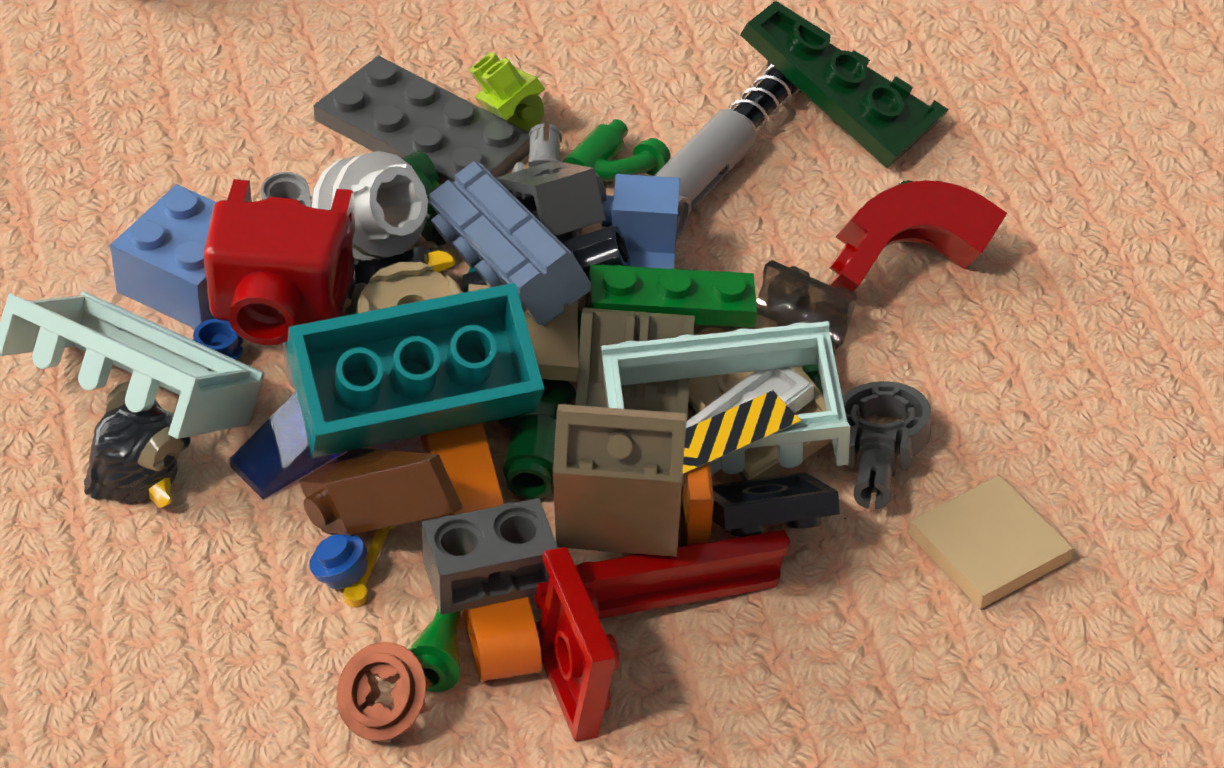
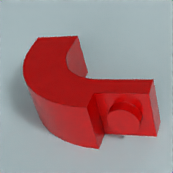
(924, 212)

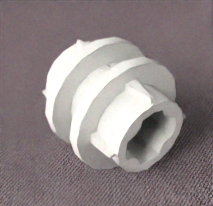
(386, 200)

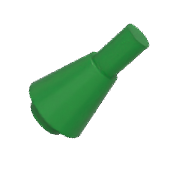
(439, 651)

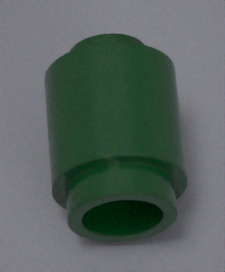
(531, 456)

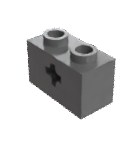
(559, 194)

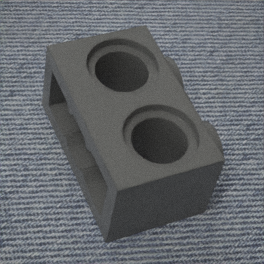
(486, 555)

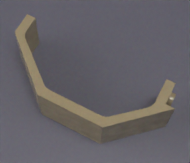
(616, 466)

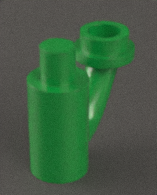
(606, 142)

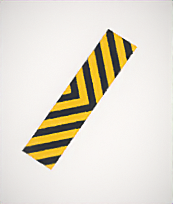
(736, 429)

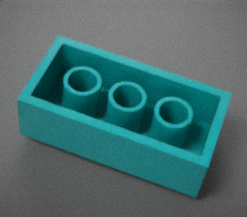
(414, 369)

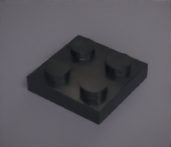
(790, 498)

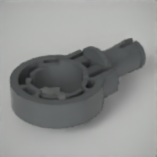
(883, 442)

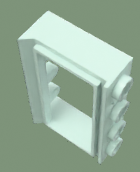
(737, 353)
(212, 387)

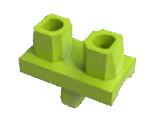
(508, 91)

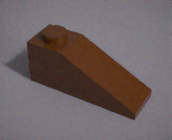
(377, 491)

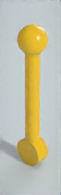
(356, 594)

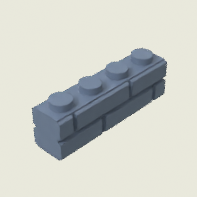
(507, 243)

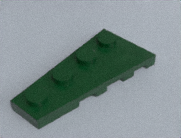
(861, 101)

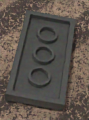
(407, 114)

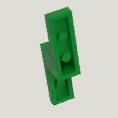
(707, 295)

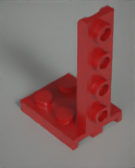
(571, 637)

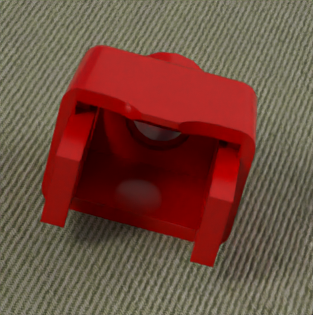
(277, 262)

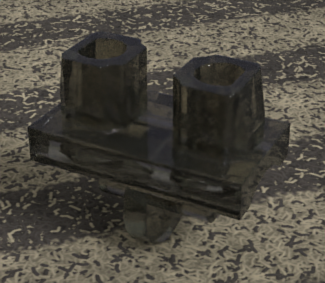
(795, 297)

